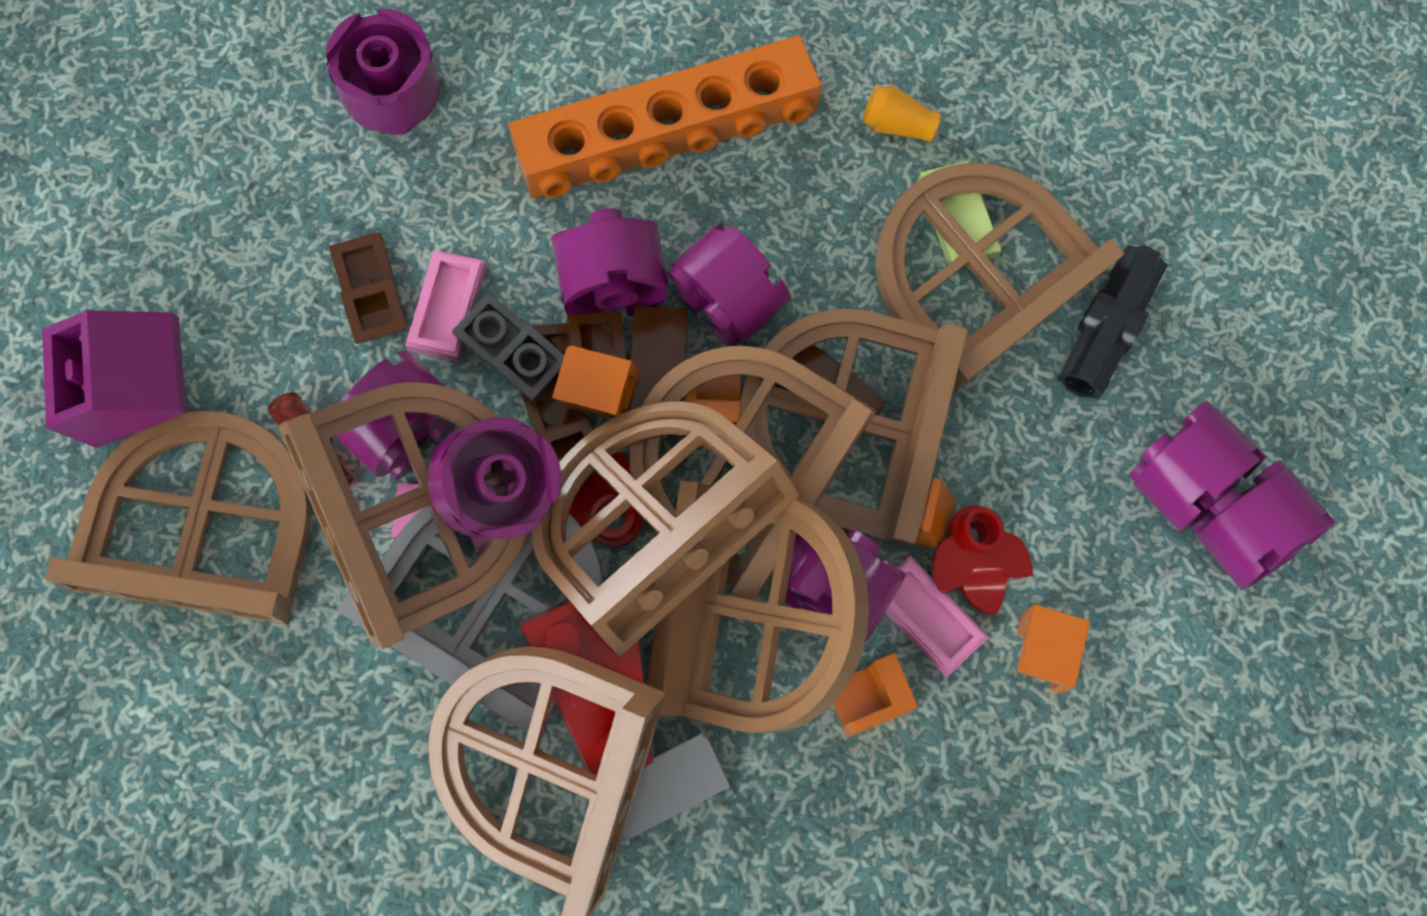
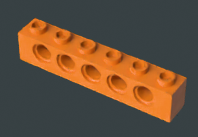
(681, 96)

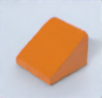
(936, 515)

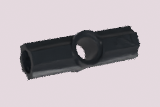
(1112, 322)

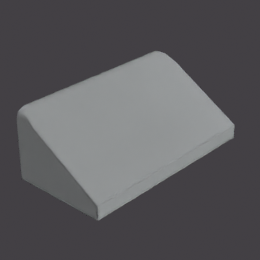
(675, 783)

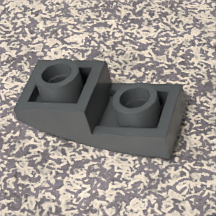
(509, 346)

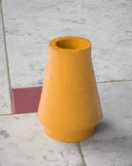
(898, 114)

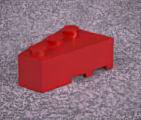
(586, 722)

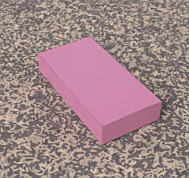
(445, 299)
(933, 620)

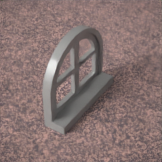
(453, 655)

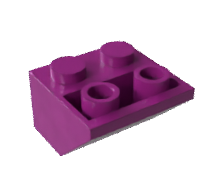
(112, 374)

